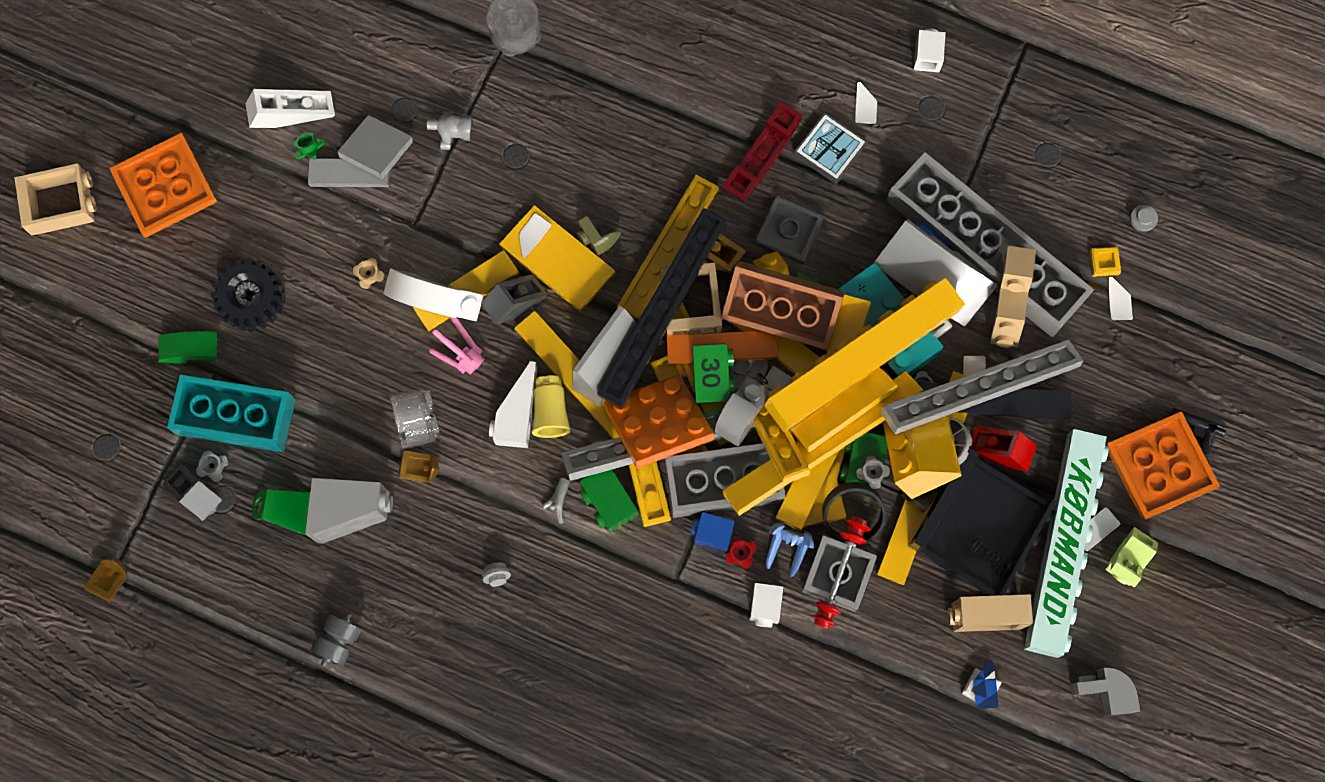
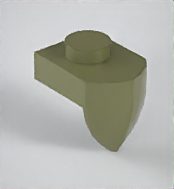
(589, 235)

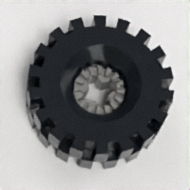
(233, 288)

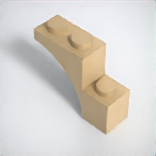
(1013, 296)

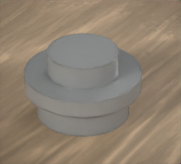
(1144, 218)
(496, 574)

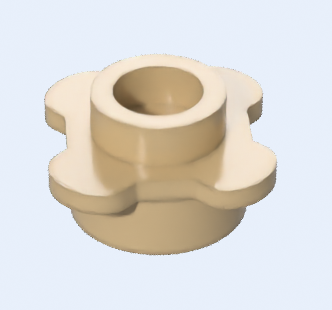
(362, 268)

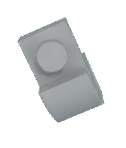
(740, 411)
(1116, 691)

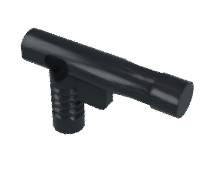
(1202, 430)

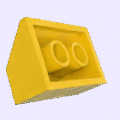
(923, 456)

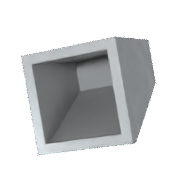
(345, 507)

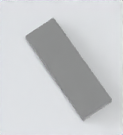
(341, 174)

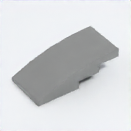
(918, 259)

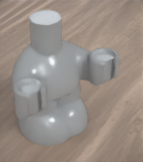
(451, 127)

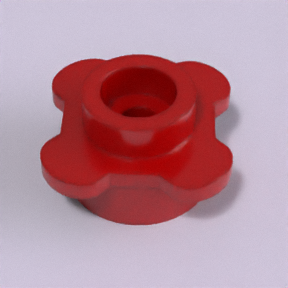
(748, 549)

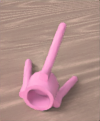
(468, 358)

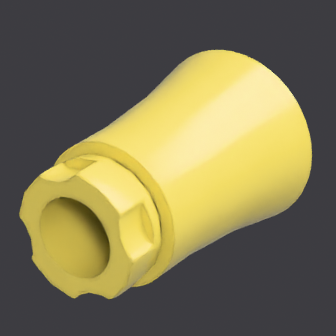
(549, 408)

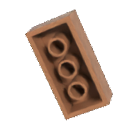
(782, 305)

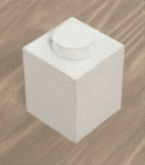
(929, 50)
(766, 604)

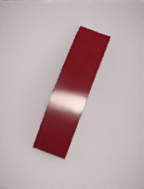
(764, 152)

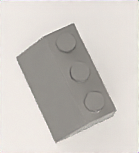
(602, 355)

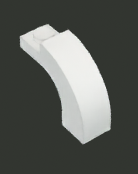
(432, 296)

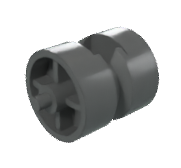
(338, 634)

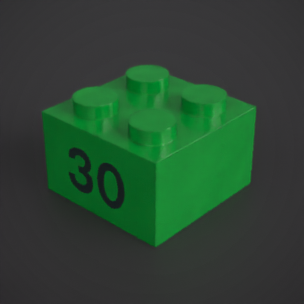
(712, 372)

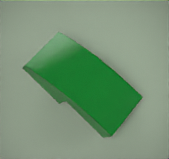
(187, 345)

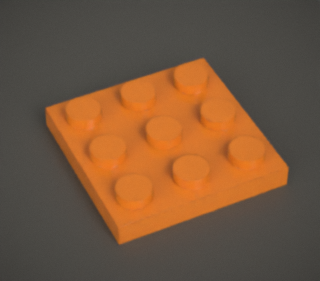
(163, 185)
(659, 421)
(1162, 466)

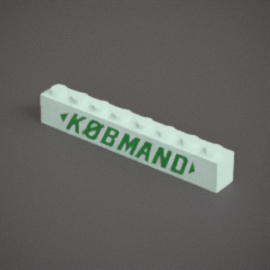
(1066, 543)

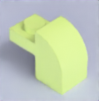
(1132, 557)

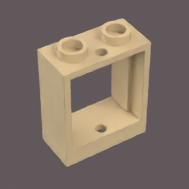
(28, 205)
(703, 324)
(990, 613)

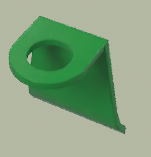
(283, 508)

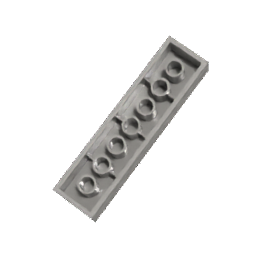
(982, 236)

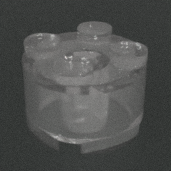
(513, 25)
(413, 418)

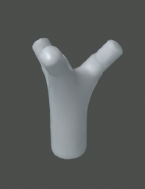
(556, 500)

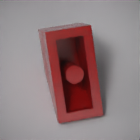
(1003, 447)

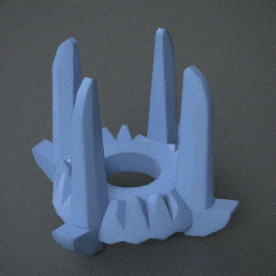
(781, 533)

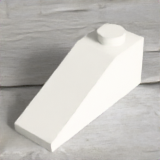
(287, 107)
(514, 415)

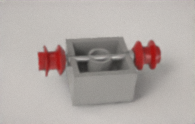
(839, 573)

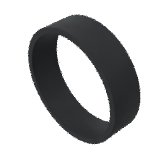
(849, 487)

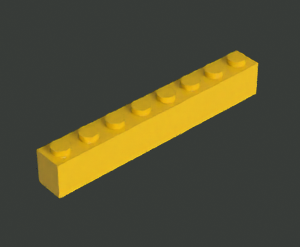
(863, 355)

